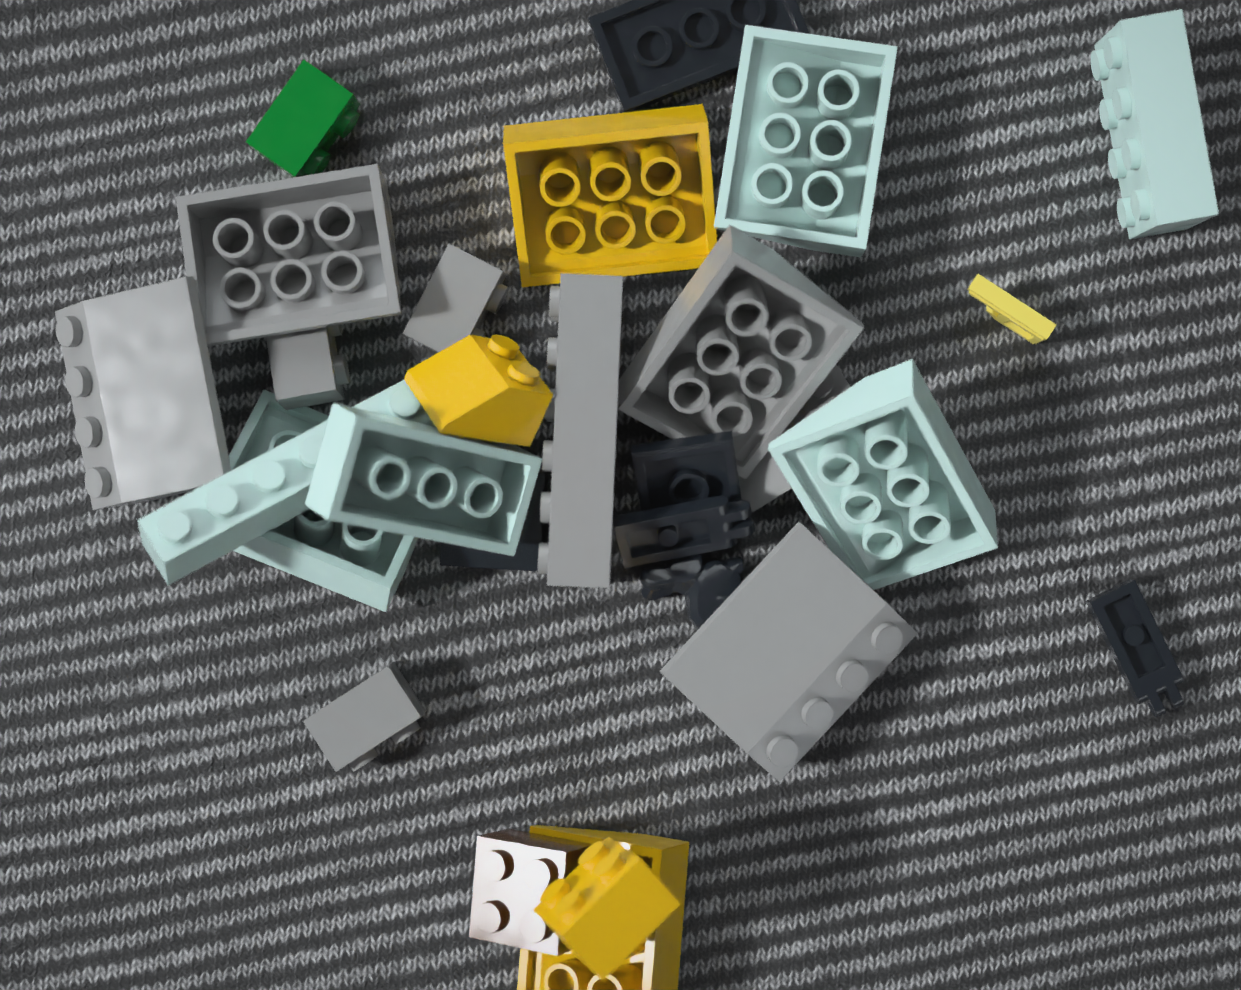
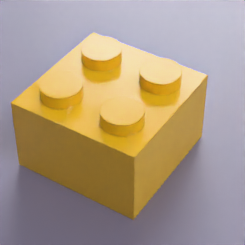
(606, 906)

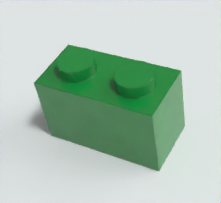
(305, 122)

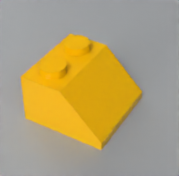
(482, 391)

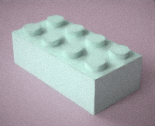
(1154, 125)
(422, 482)

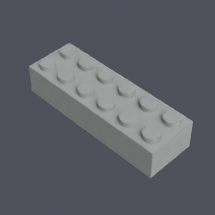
(584, 430)

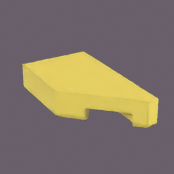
(1011, 311)

